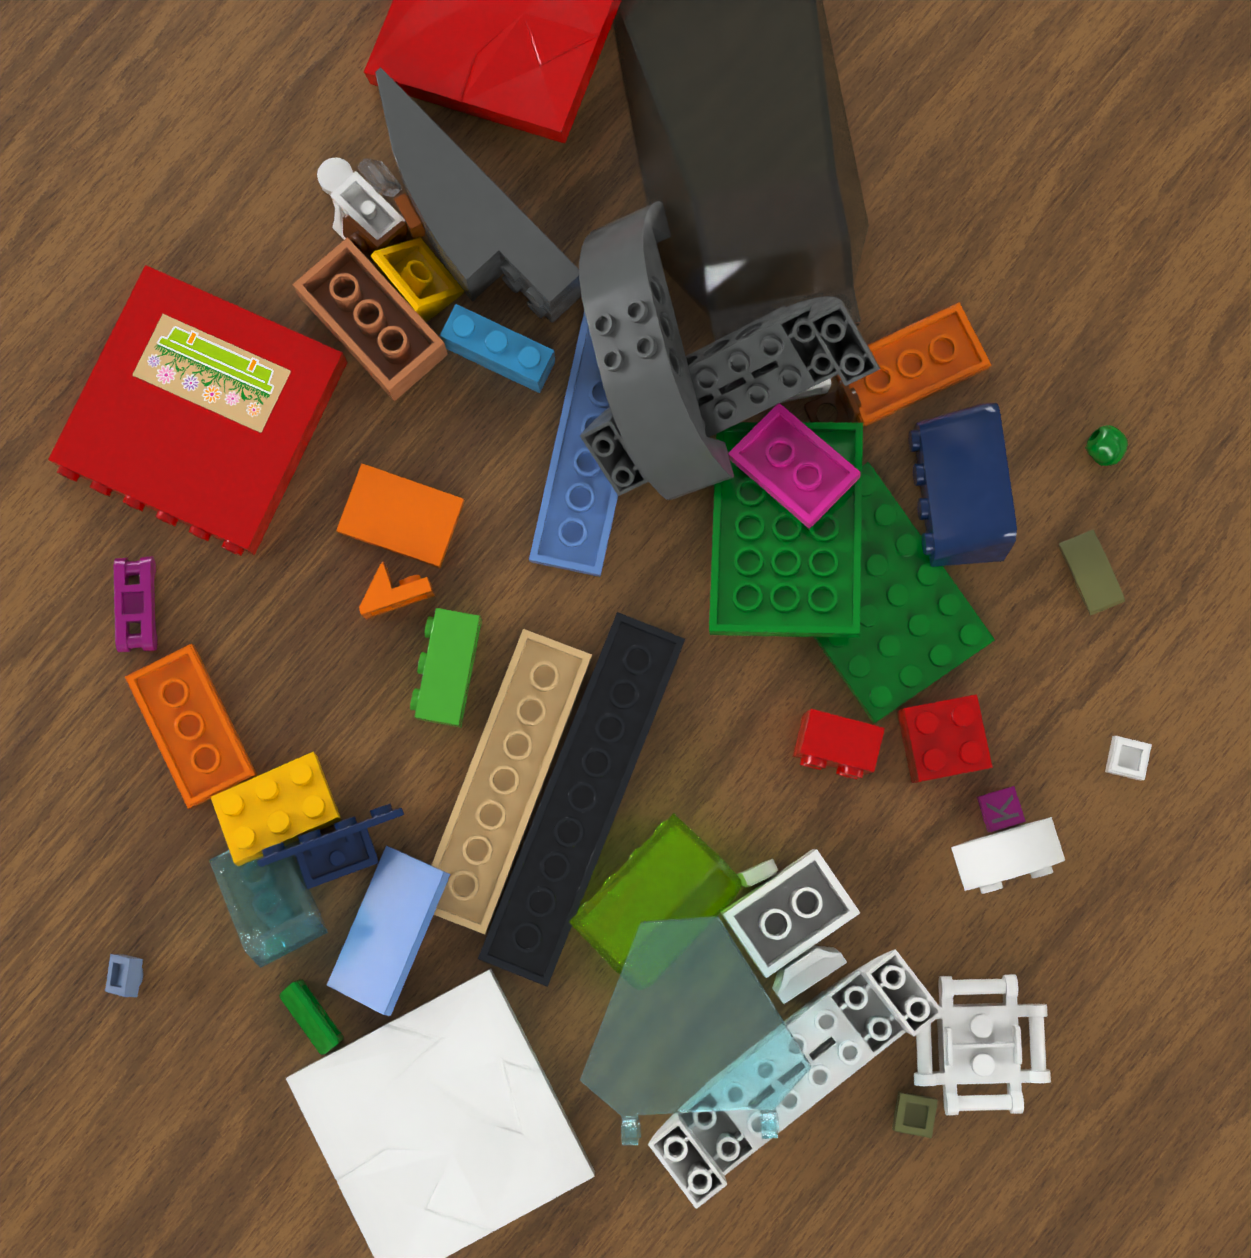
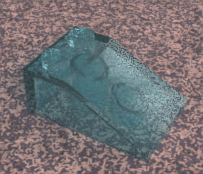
(268, 906)

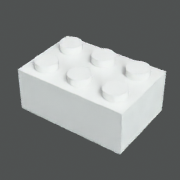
(790, 912)

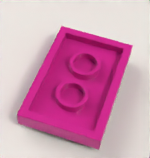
(794, 465)

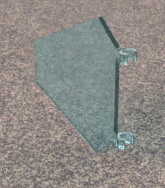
(691, 1031)

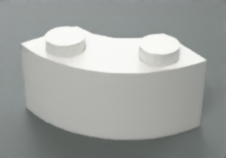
(1008, 854)

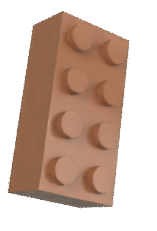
(370, 319)

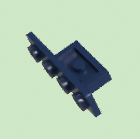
(334, 853)

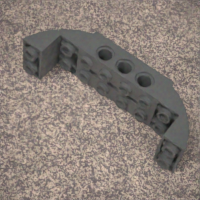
(750, 374)

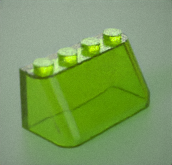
(662, 880)

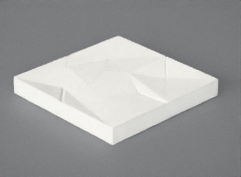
(441, 1124)

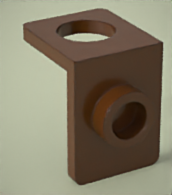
(366, 242)
(843, 399)

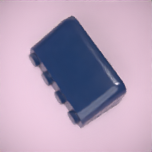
(964, 486)

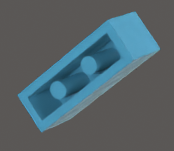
(497, 348)

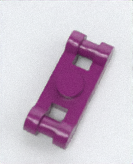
(135, 604)

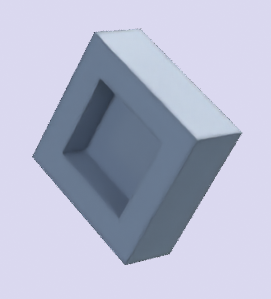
(124, 975)

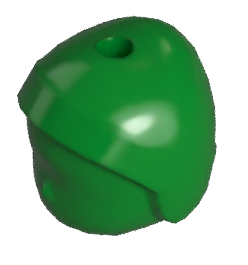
(1107, 445)

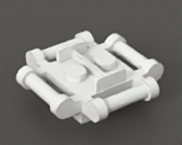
(982, 1045)

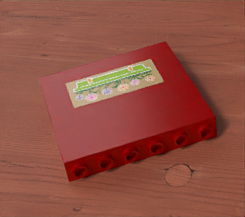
(198, 411)

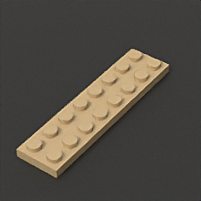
(506, 777)

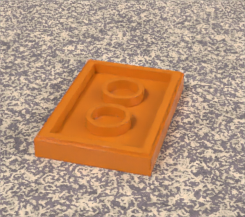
(400, 515)

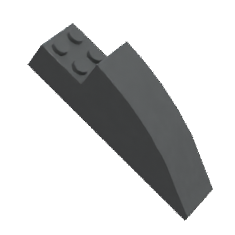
(470, 217)

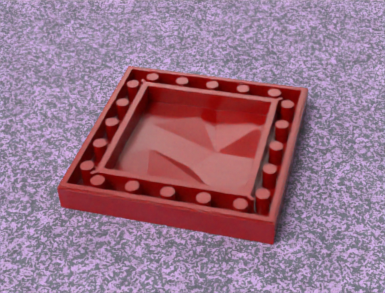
(496, 58)

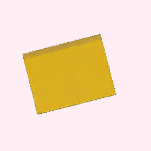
(418, 276)

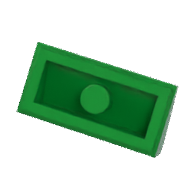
(311, 1016)

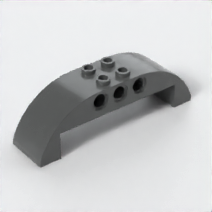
(645, 357)

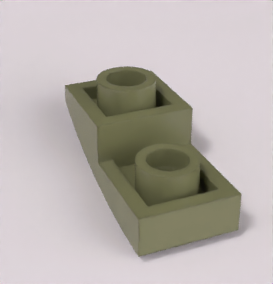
(1092, 572)

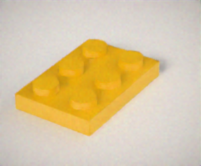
(275, 808)

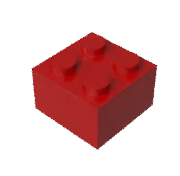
(944, 738)
(838, 743)

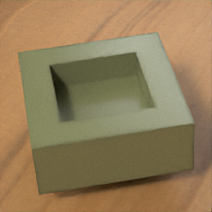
(914, 1114)

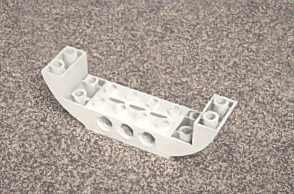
(838, 1036)

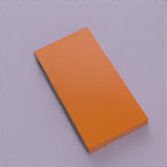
(919, 363)
(190, 726)

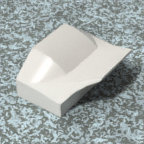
(364, 205)
(806, 971)

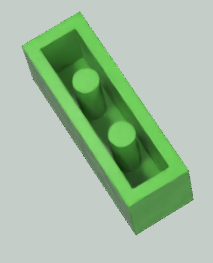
(446, 667)

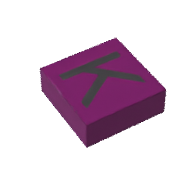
(1001, 809)

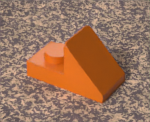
(383, 597)

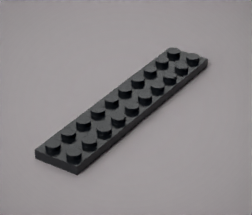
(581, 799)

